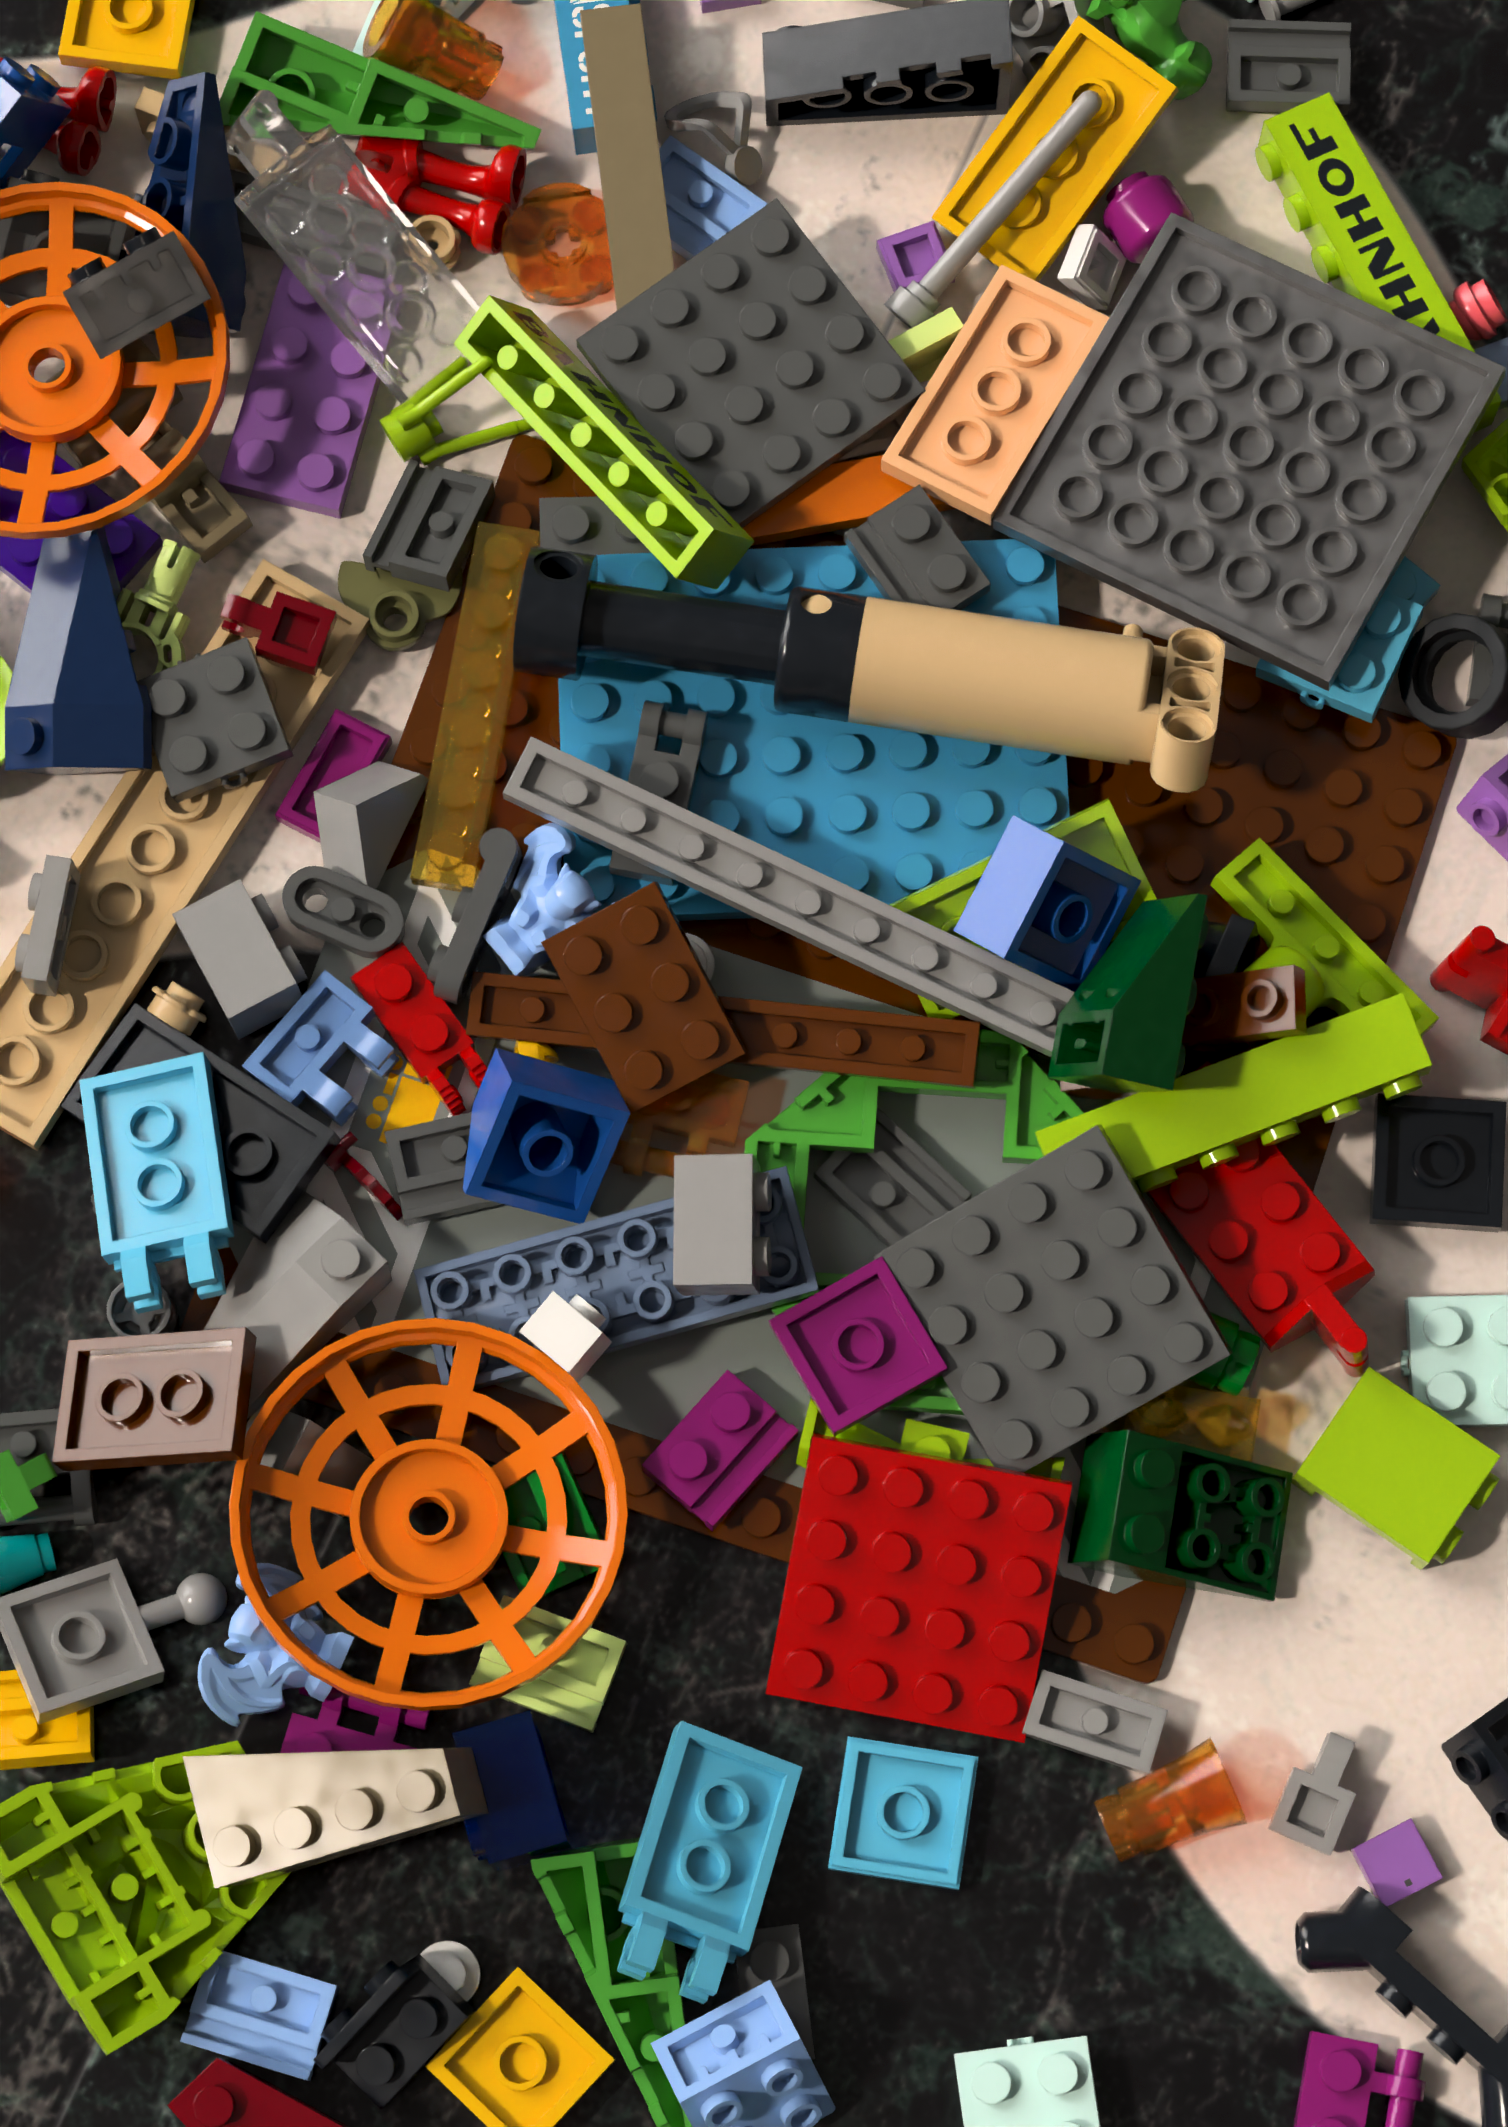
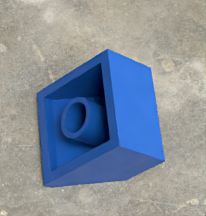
(1046, 905)
(542, 1136)

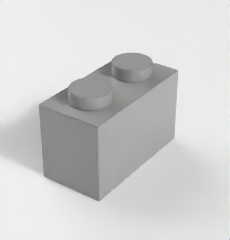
(240, 958)
(719, 1224)

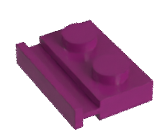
(719, 1450)

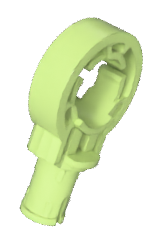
(161, 597)

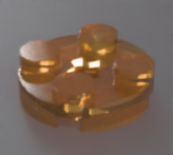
(543, 273)

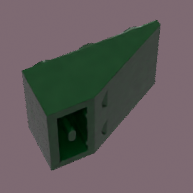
(1132, 1007)
(1179, 1515)

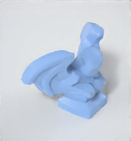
(548, 902)
(266, 1670)

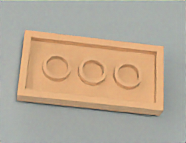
(993, 394)

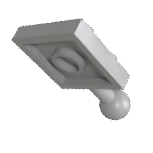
(89, 1640)

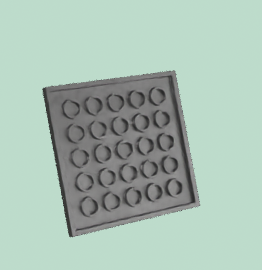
(1249, 450)

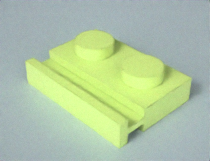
(573, 1686)

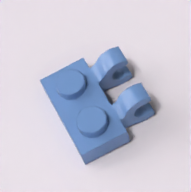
(311, 1040)

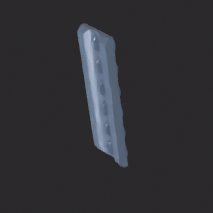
(618, 1268)

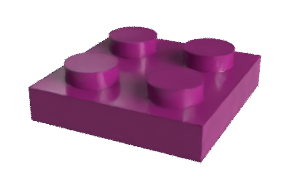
(858, 1346)

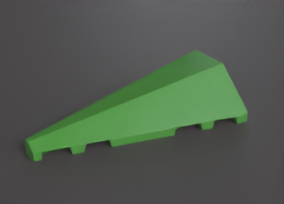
(356, 94)
(585, 1895)

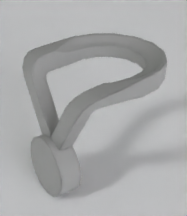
(742, 161)

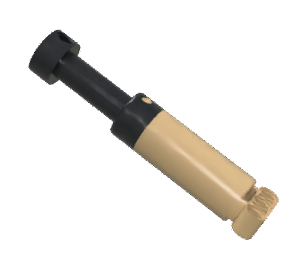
(897, 665)

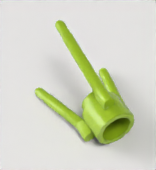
(414, 425)

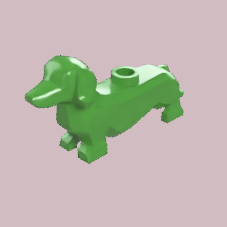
(1155, 35)

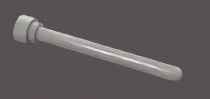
(920, 299)

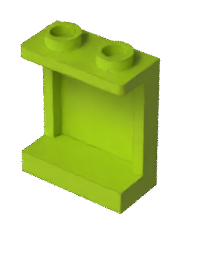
(1399, 1469)

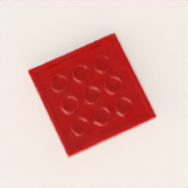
(918, 1587)

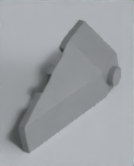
(299, 1291)

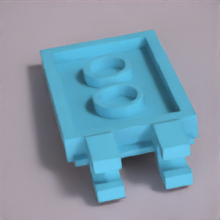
(158, 1175)
(705, 1855)

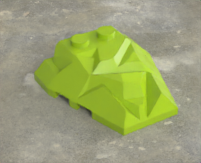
(121, 1891)

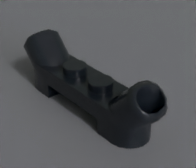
(1365, 1938)

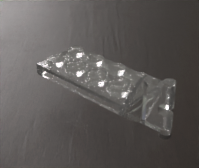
(350, 247)

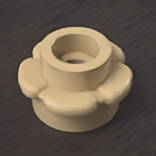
(439, 230)
(177, 1007)

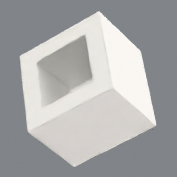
(568, 1333)

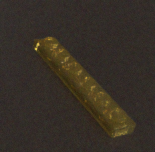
(473, 712)

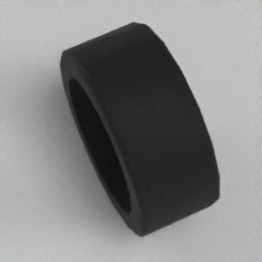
(1419, 665)

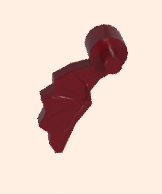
(340, 1158)

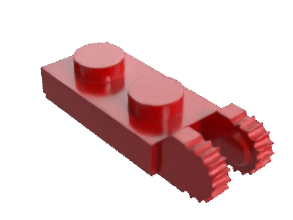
(419, 1022)

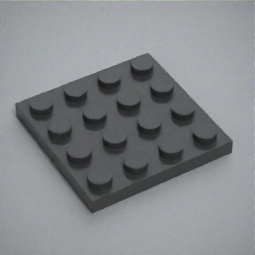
(752, 365)
(1055, 1303)

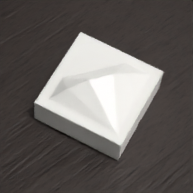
(1092, 267)

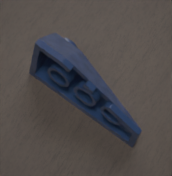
(196, 193)
(73, 677)

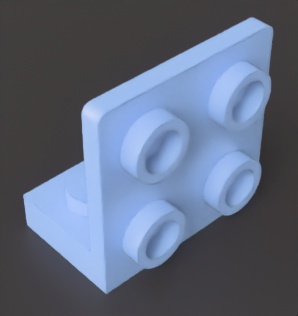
(744, 2066)

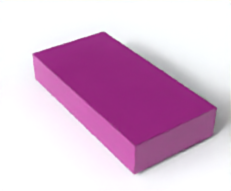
(340, 751)

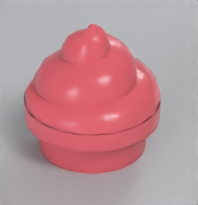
(1477, 310)

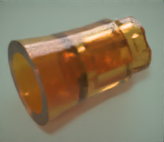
(433, 46)
(1171, 1804)

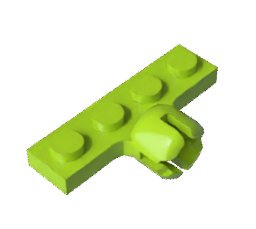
(1308, 934)

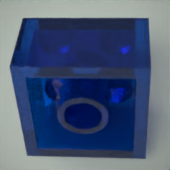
(519, 1794)

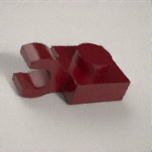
(288, 631)

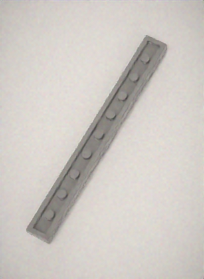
(787, 895)

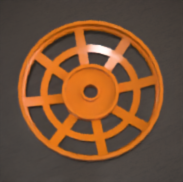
(89, 385)
(428, 1473)

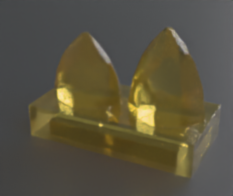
(1200, 1420)

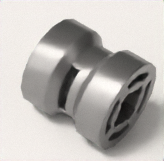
(122, 1315)

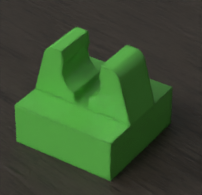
(18, 1481)

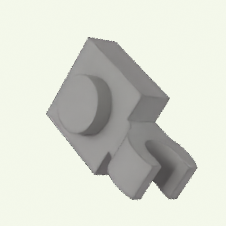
(1313, 1804)

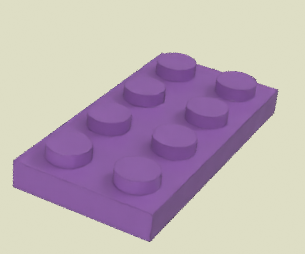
(301, 409)

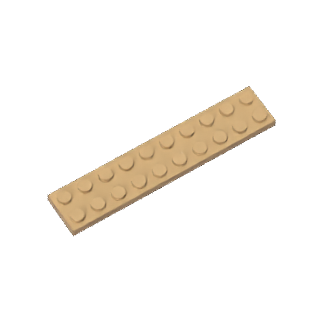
(136, 871)

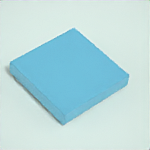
(903, 1813)

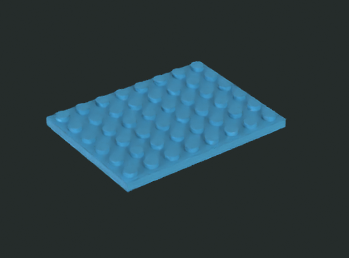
(831, 794)

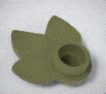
(381, 595)

